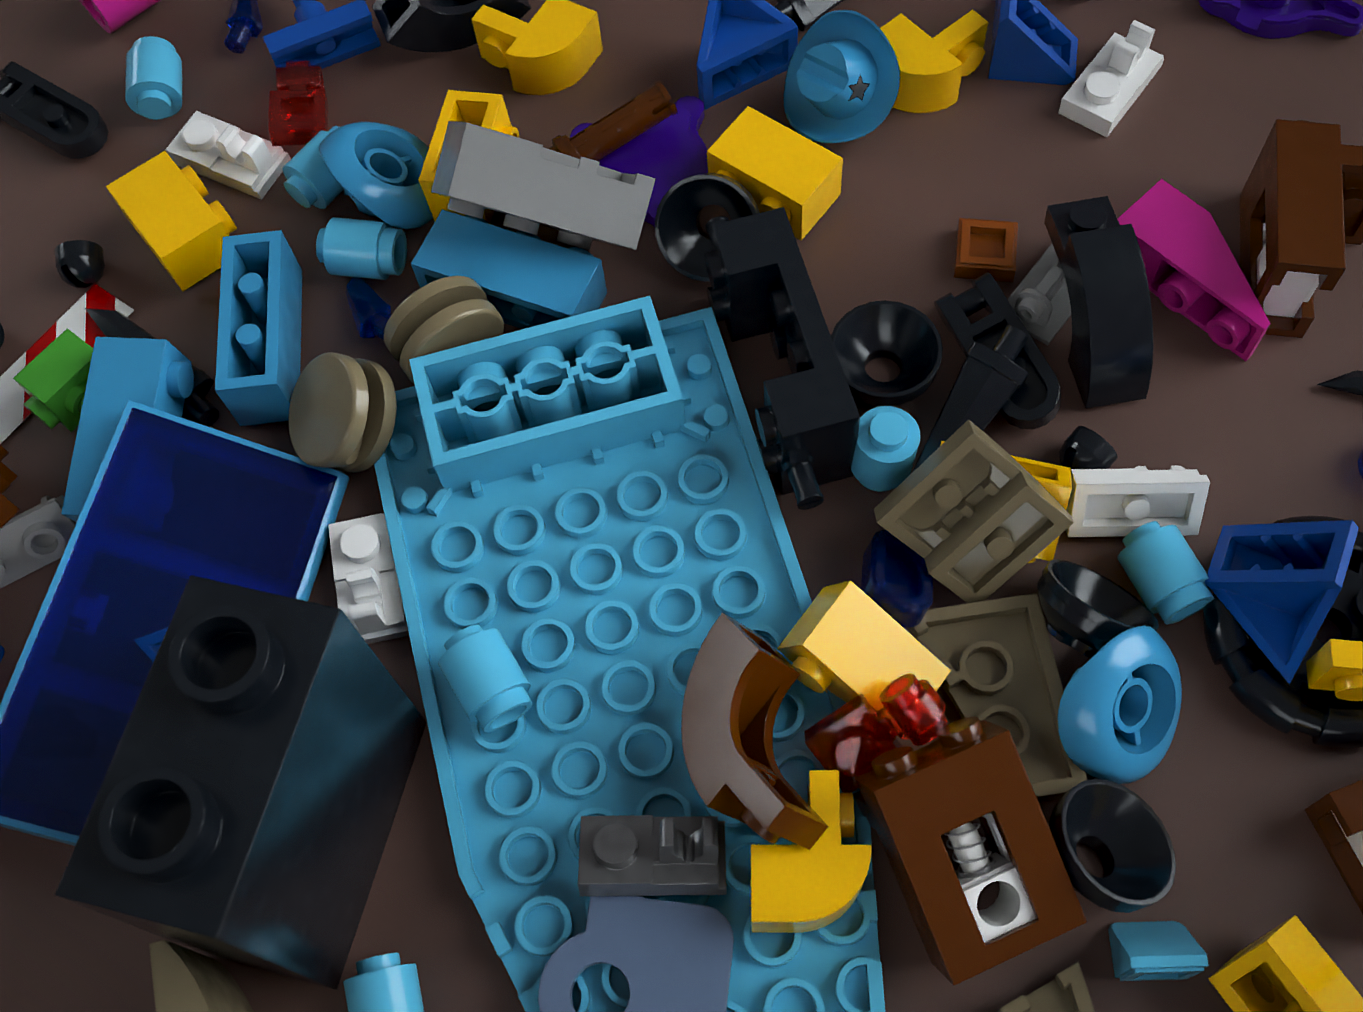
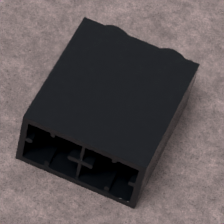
(251, 785)

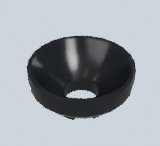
(678, 219)
(893, 333)
(1087, 607)
(1124, 835)

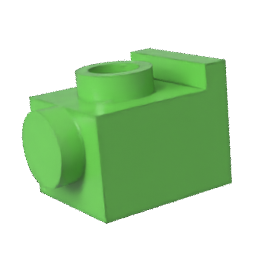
(57, 381)

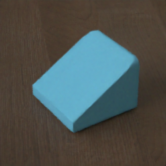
(1155, 951)

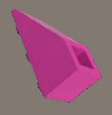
(1195, 268)

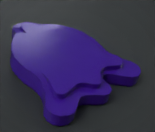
(1288, 17)
(663, 152)

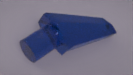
(244, 23)
(367, 309)

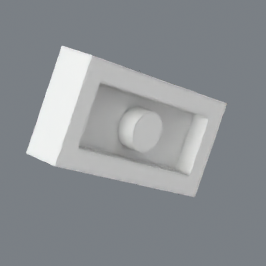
(1113, 80)
(228, 154)
(1124, 499)
(367, 578)

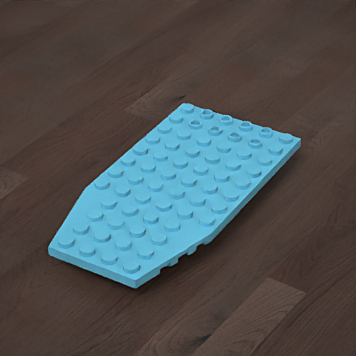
(602, 516)

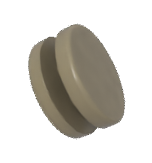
(440, 318)
(342, 412)

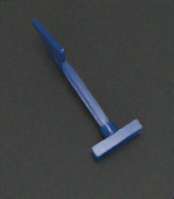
(323, 35)

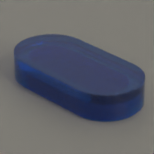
(897, 579)

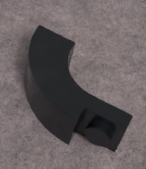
(437, 23)
(1107, 301)

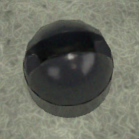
(79, 262)
(1086, 450)

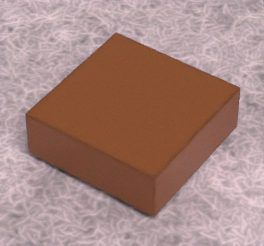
(985, 248)

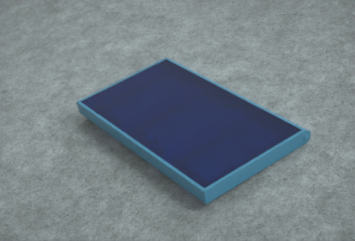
(160, 509)

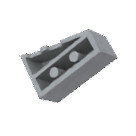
(540, 188)

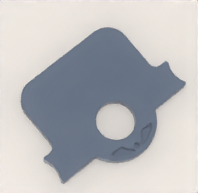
(667, 950)

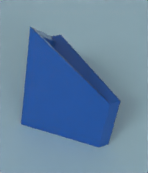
(1031, 45)
(742, 47)
(1282, 582)

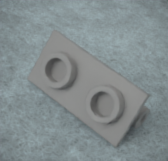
(1043, 298)
(33, 539)

